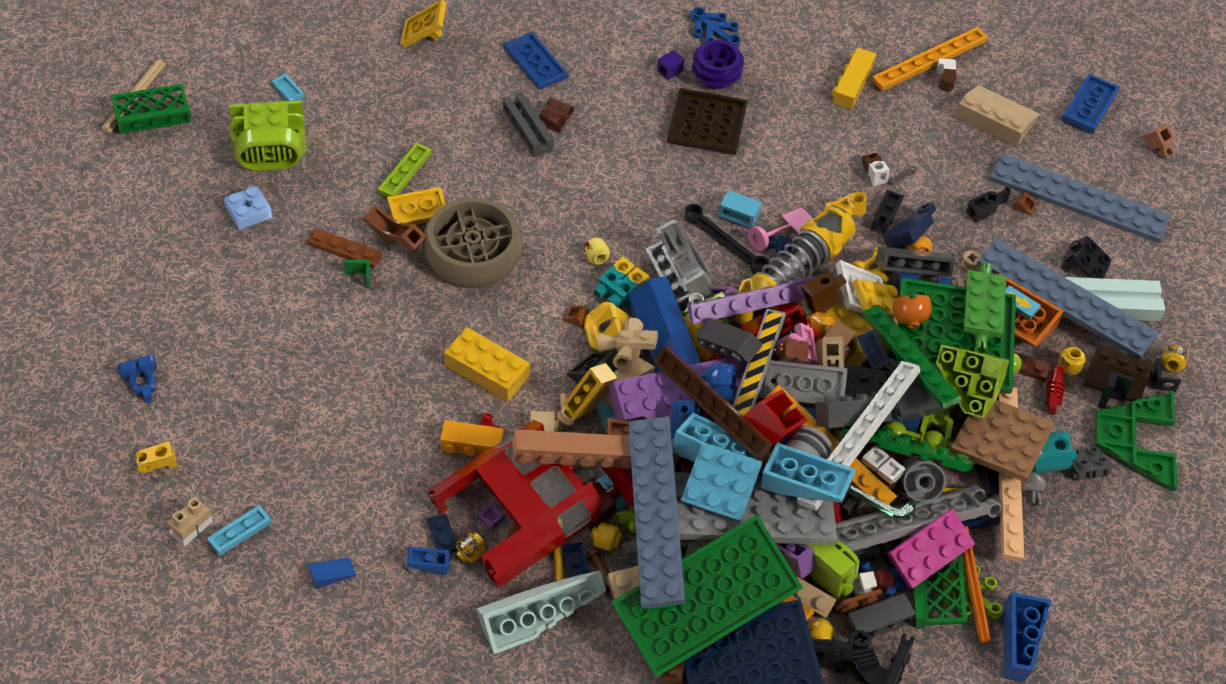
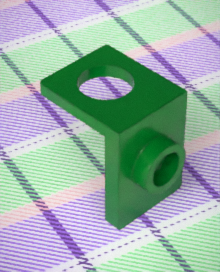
(358, 267)

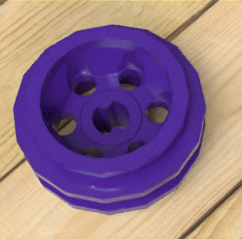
(718, 64)

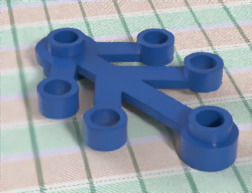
(699, 15)

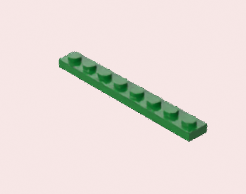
(907, 351)

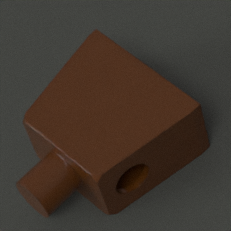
(823, 292)

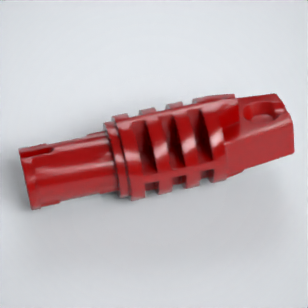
(1055, 389)

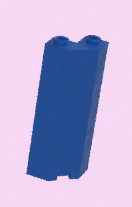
(659, 311)

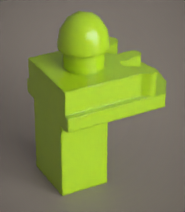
(626, 519)

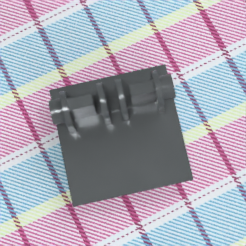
(1091, 463)

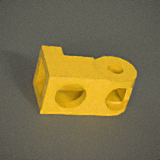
(156, 457)

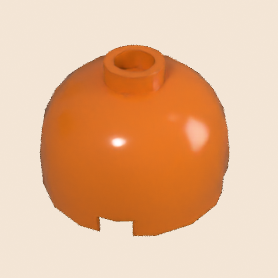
(912, 311)

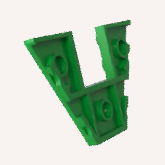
(1117, 436)

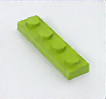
(404, 170)

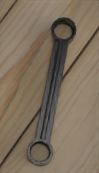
(724, 238)

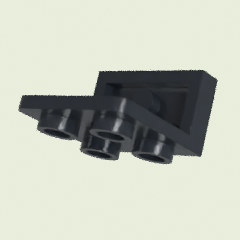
(1087, 256)

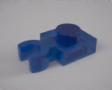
(780, 243)

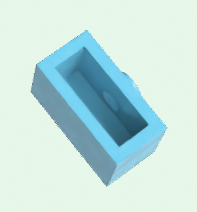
(740, 209)

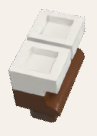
(882, 467)

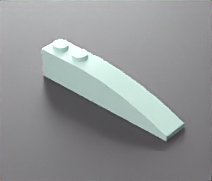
(533, 611)

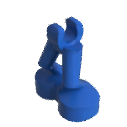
(143, 365)

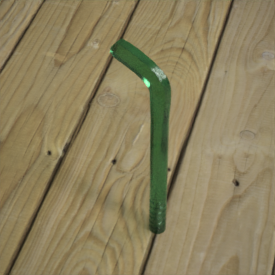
(896, 513)

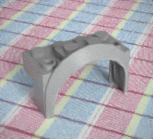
(690, 266)

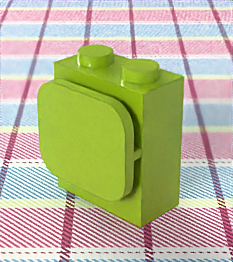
(835, 568)

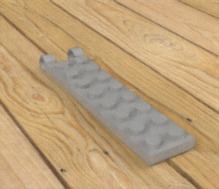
(882, 527)

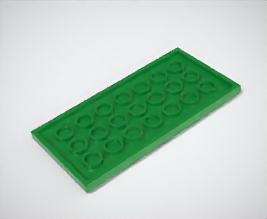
(723, 590)

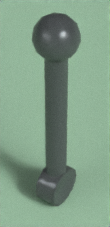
(891, 181)

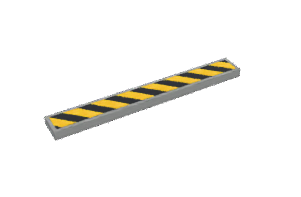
(758, 366)

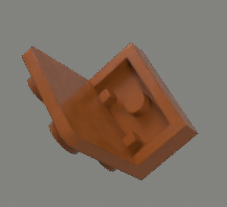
(847, 603)

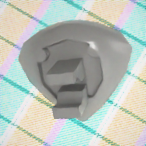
(1033, 489)

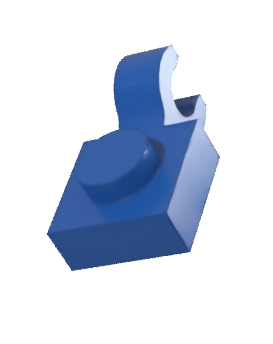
(898, 582)

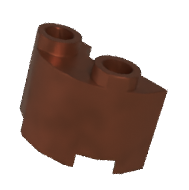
(556, 114)

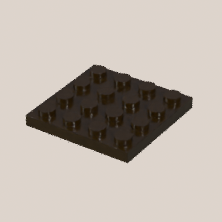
(707, 121)

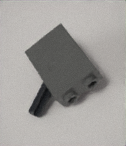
(915, 401)

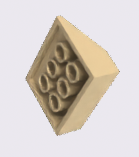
(996, 115)

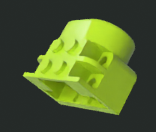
(268, 134)

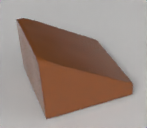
(1025, 204)
(576, 315)

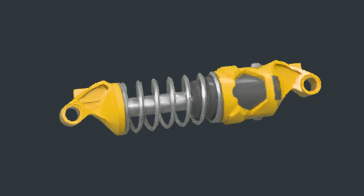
(815, 245)

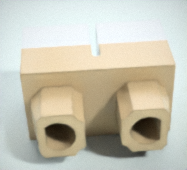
(189, 521)

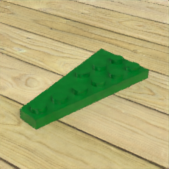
(906, 445)

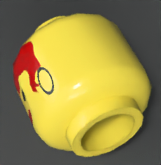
(596, 251)

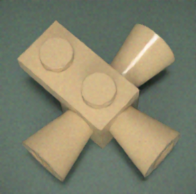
(628, 343)

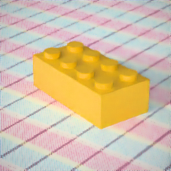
(487, 364)

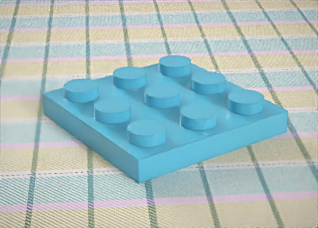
(721, 481)

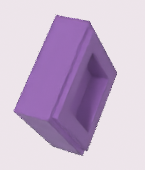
(491, 516)

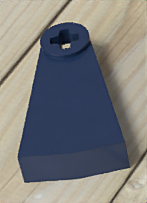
(911, 228)

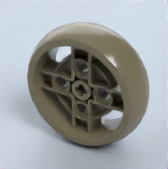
(474, 238)

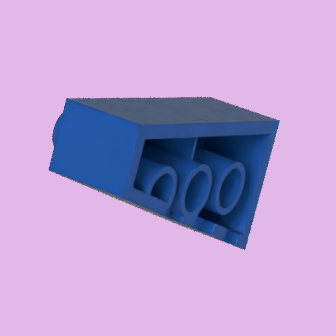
(1022, 631)

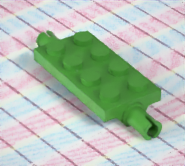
(984, 305)

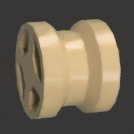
(970, 260)

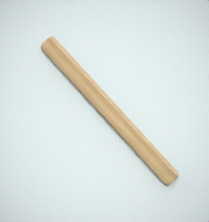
(143, 84)

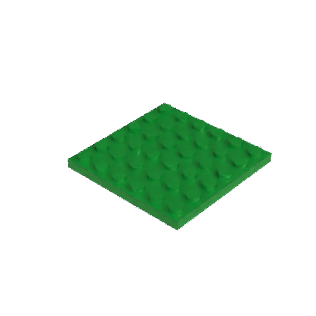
(947, 321)

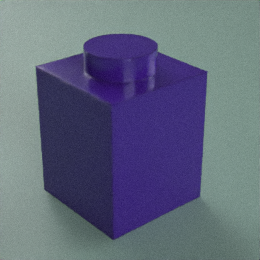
(670, 65)

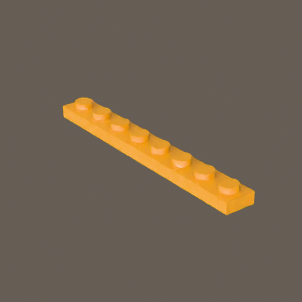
(929, 59)
(863, 478)

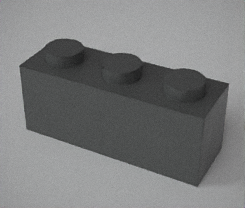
(881, 616)

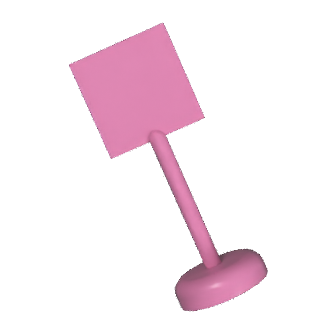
(759, 238)

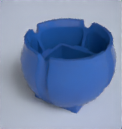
(721, 378)

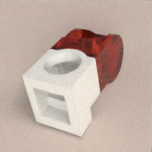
(872, 581)

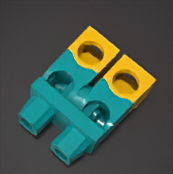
(619, 282)

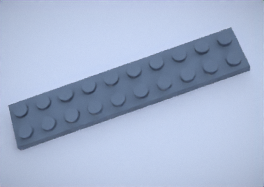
(1080, 198)
(1078, 303)
(656, 513)

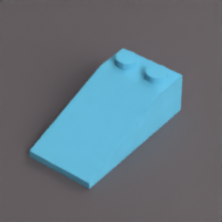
(805, 475)

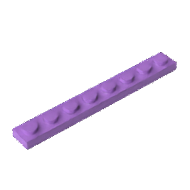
(746, 301)

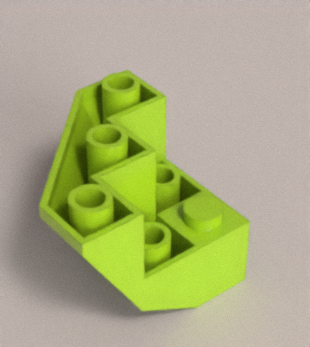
(974, 377)

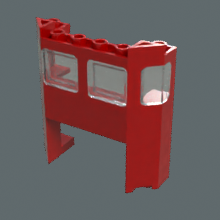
(539, 498)

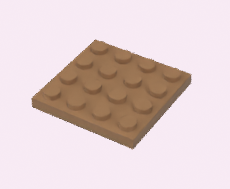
(1004, 440)

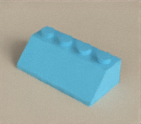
(698, 430)

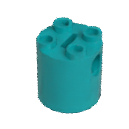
(1056, 454)

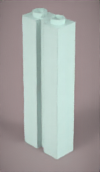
(1135, 297)

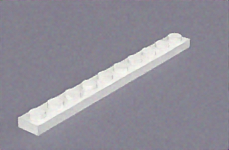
(870, 421)

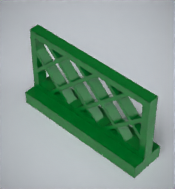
(153, 118)
(921, 598)

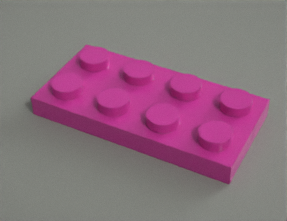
(931, 548)

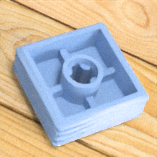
(248, 207)

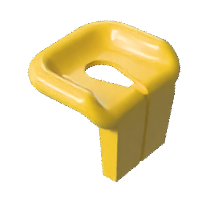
(601, 314)

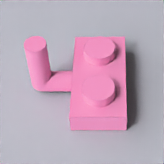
(805, 334)

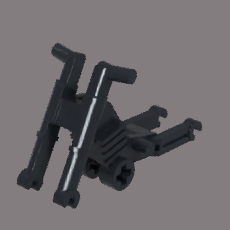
(863, 659)

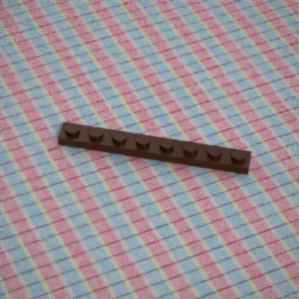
(713, 403)

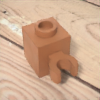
(1159, 138)

